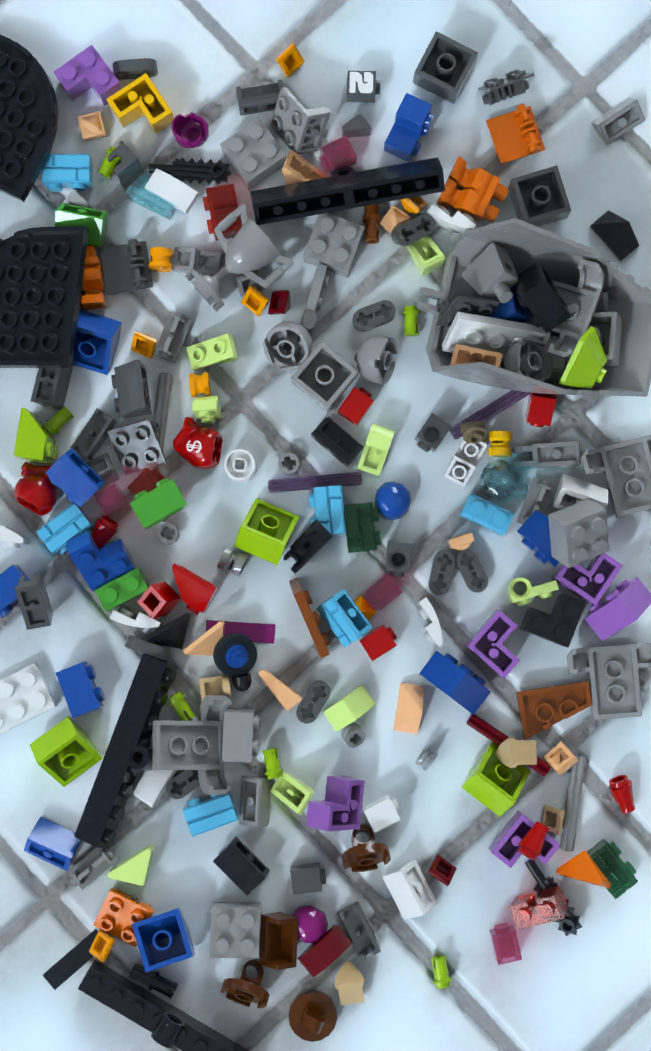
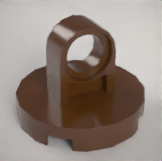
(365, 855)
(246, 990)
(312, 1015)

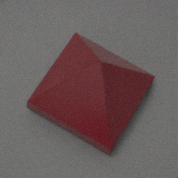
(279, 302)
(442, 870)

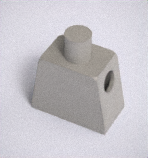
(492, 274)

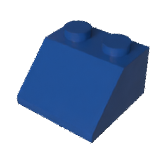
(96, 341)
(163, 940)

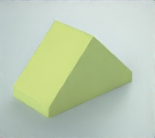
(426, 255)
(349, 708)
(292, 792)
(135, 868)

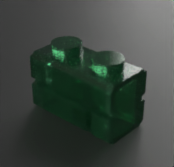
(361, 527)
(615, 870)

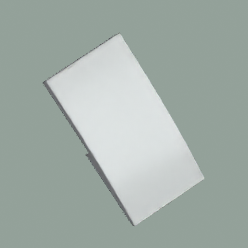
(171, 190)
(457, 223)
(465, 462)
(11, 537)
(143, 619)
(433, 630)
(153, 785)

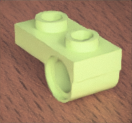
(212, 352)
(206, 409)
(375, 449)
(542, 590)

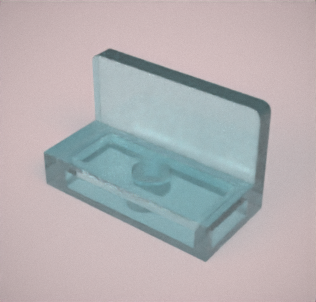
(141, 197)

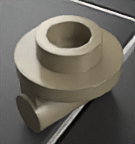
(473, 431)

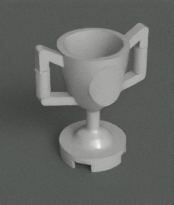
(246, 253)

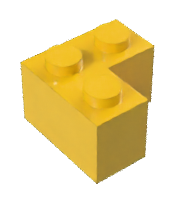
(139, 100)

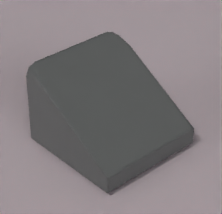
(356, 127)

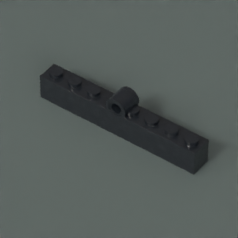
(347, 190)
(127, 752)
(166, 1022)

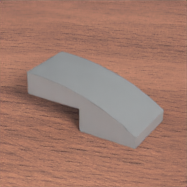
(201, 261)

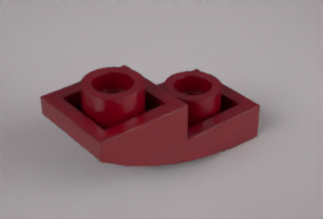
(325, 951)

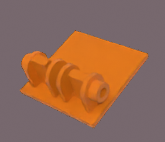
(515, 134)
(119, 914)

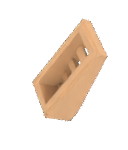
(282, 692)

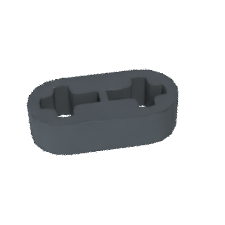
(134, 68)
(411, 224)
(371, 310)
(476, 568)
(447, 574)
(147, 647)
(318, 705)
(188, 788)

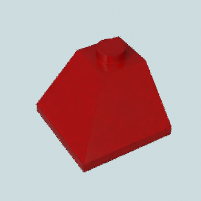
(193, 589)

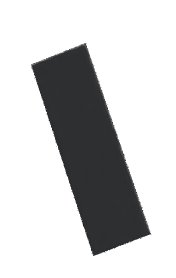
(70, 962)

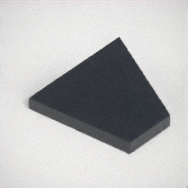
(616, 234)
(173, 633)

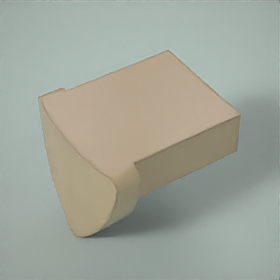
(216, 685)
(517, 752)
(349, 984)

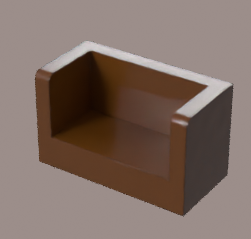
(278, 940)

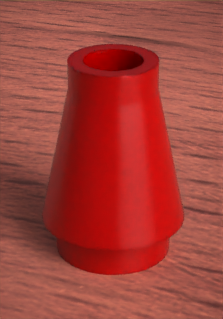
(104, 530)
(622, 792)
(533, 841)

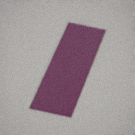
(255, 631)

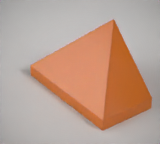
(583, 869)

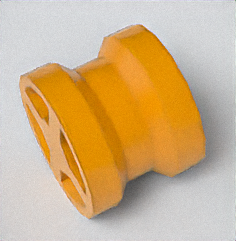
(160, 259)
(199, 384)

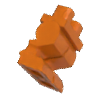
(477, 192)
(93, 282)

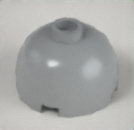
(288, 345)
(375, 358)
(529, 359)

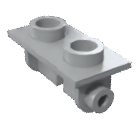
(173, 337)
(537, 499)
(92, 866)

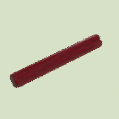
(498, 737)

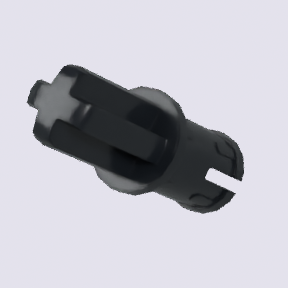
(153, 980)

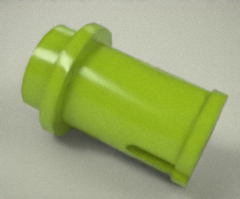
(107, 168)
(411, 325)
(58, 420)
(180, 705)
(272, 763)
(440, 972)

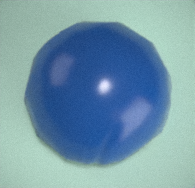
(392, 500)

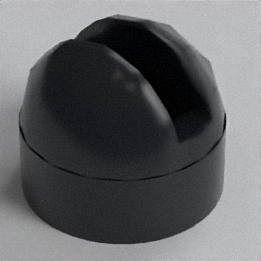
(242, 682)

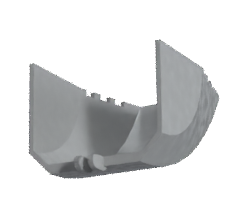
(560, 260)

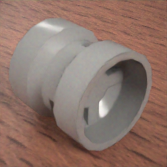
(227, 558)

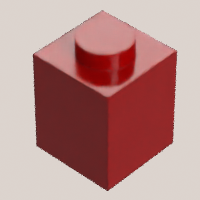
(356, 405)
(540, 409)
(159, 600)
(379, 642)

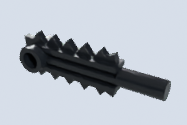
(195, 171)
(570, 922)

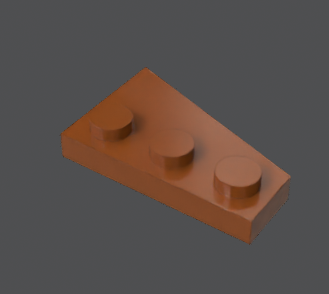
(311, 618)
(548, 705)

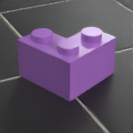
(86, 72)
(591, 582)
(620, 608)
(488, 643)
(341, 805)
(506, 843)

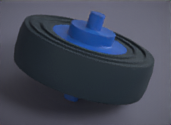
(235, 654)

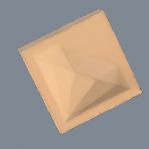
(91, 126)
(392, 218)
(461, 542)
(560, 758)

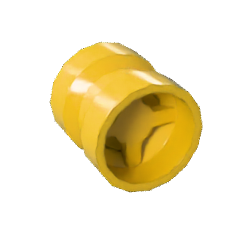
(500, 443)

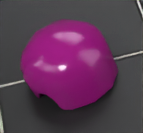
(190, 130)
(311, 923)

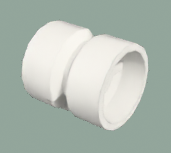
(240, 466)

